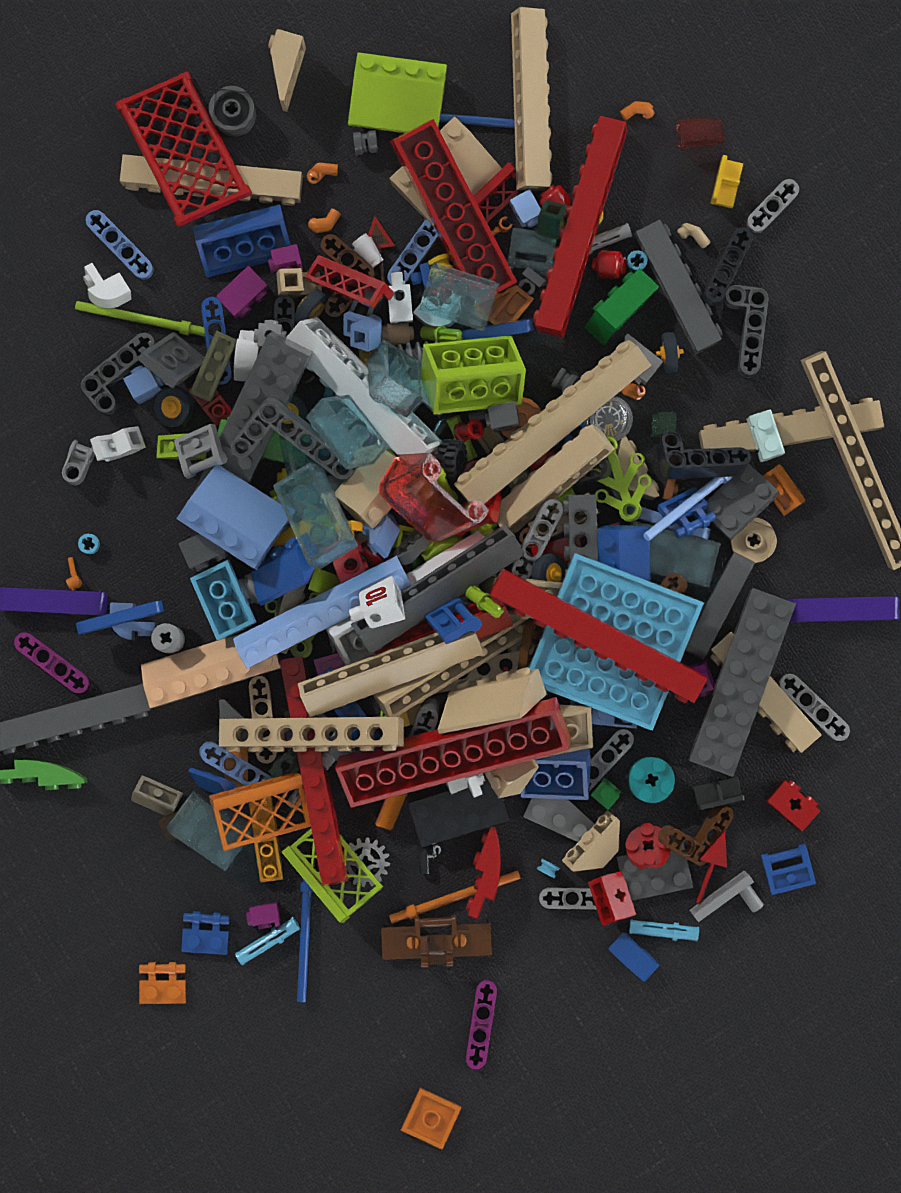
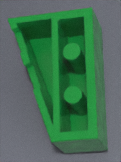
(620, 305)

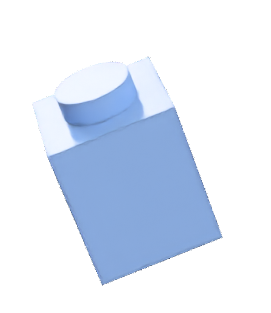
(526, 209)

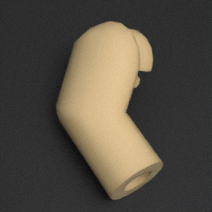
(694, 231)

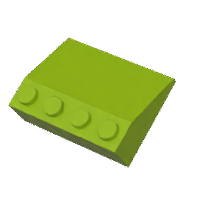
(395, 93)

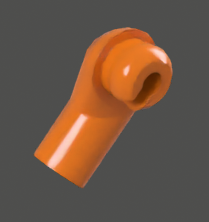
(637, 107)
(319, 170)
(324, 224)
(634, 391)

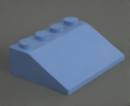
(234, 516)

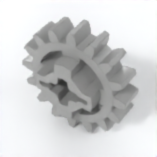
(366, 851)

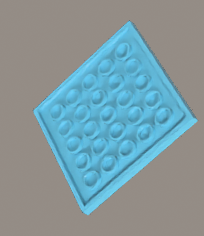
(634, 607)

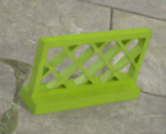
(325, 893)

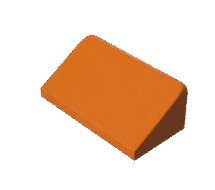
(789, 494)
(390, 811)

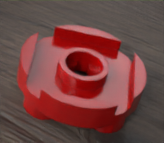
(635, 844)

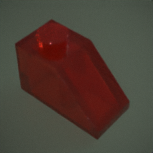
(699, 132)

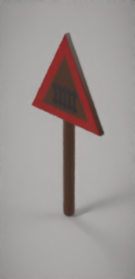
(381, 241)

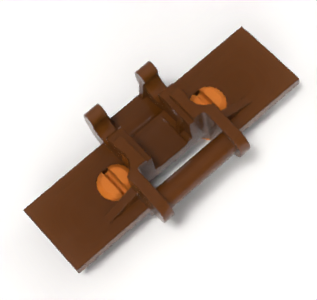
(436, 948)

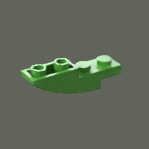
(48, 774)

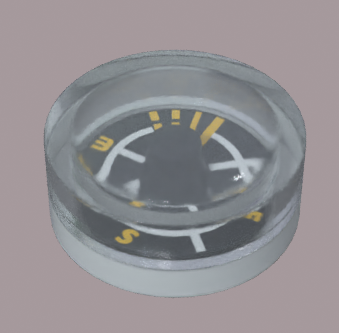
(612, 418)

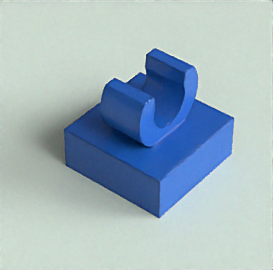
(421, 277)

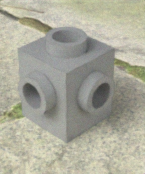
(267, 326)

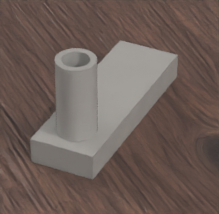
(739, 884)

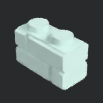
(765, 435)

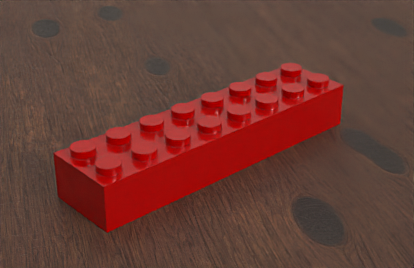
(451, 204)

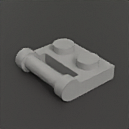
(196, 444)

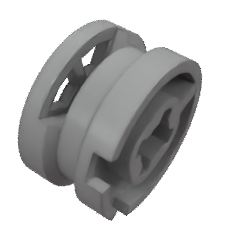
(248, 588)

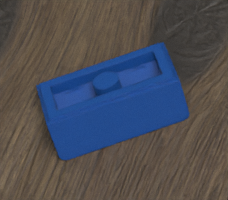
(210, 781)

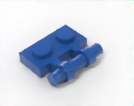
(686, 527)
(205, 941)

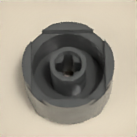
(222, 104)

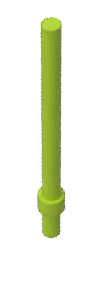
(183, 327)

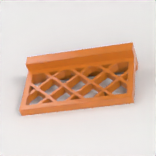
(253, 792)

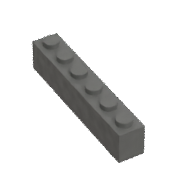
(678, 287)

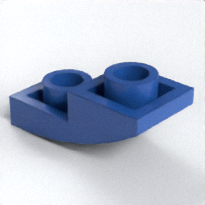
(634, 957)

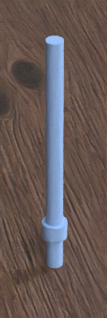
(685, 506)

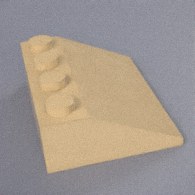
(470, 156)
(491, 700)

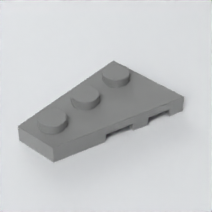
(559, 816)

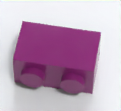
(242, 293)

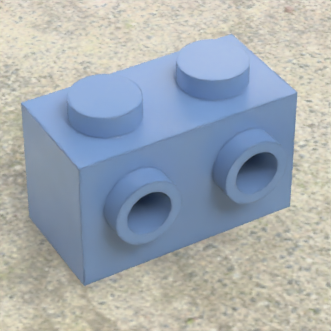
(143, 384)

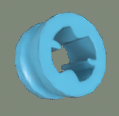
(631, 256)
(95, 540)
(548, 868)

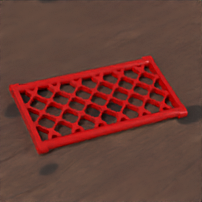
(164, 87)

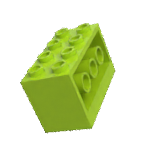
(472, 374)

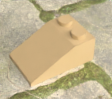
(287, 55)
(579, 724)

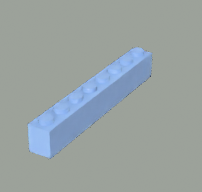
(313, 614)

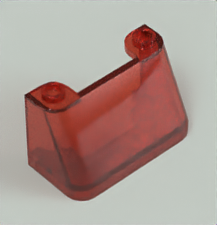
(422, 502)

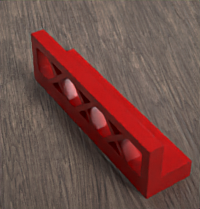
(491, 188)
(348, 276)

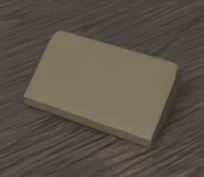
(156, 796)

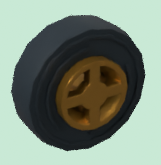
(310, 306)

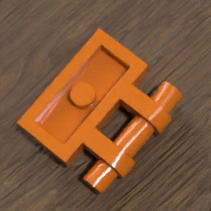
(162, 991)

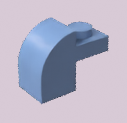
(363, 331)
(128, 629)

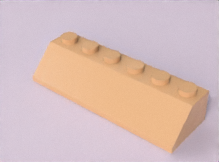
(199, 671)

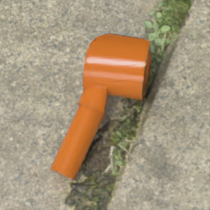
(500, 228)
(73, 582)

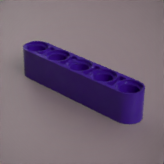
(53, 601)
(846, 609)

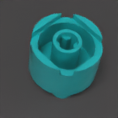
(662, 786)

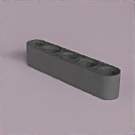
(719, 605)

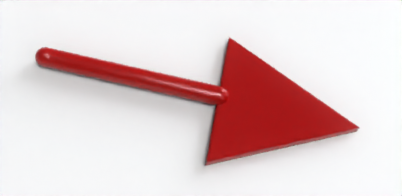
(714, 855)

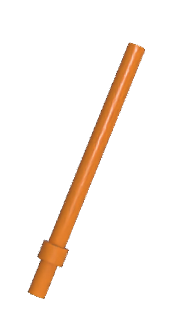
(413, 911)

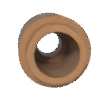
(398, 333)

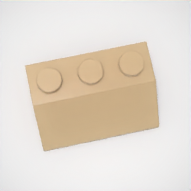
(361, 494)
(511, 779)

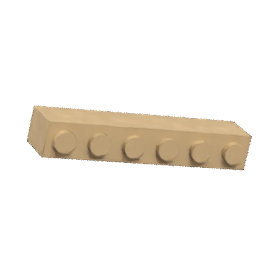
(554, 477)
(777, 706)

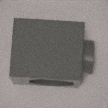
(503, 417)

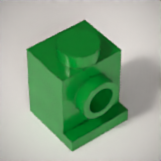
(605, 793)

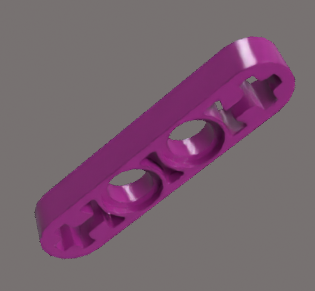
(53, 661)
(483, 1024)

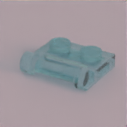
(531, 243)

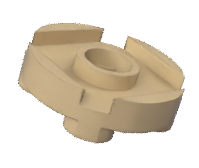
(765, 535)

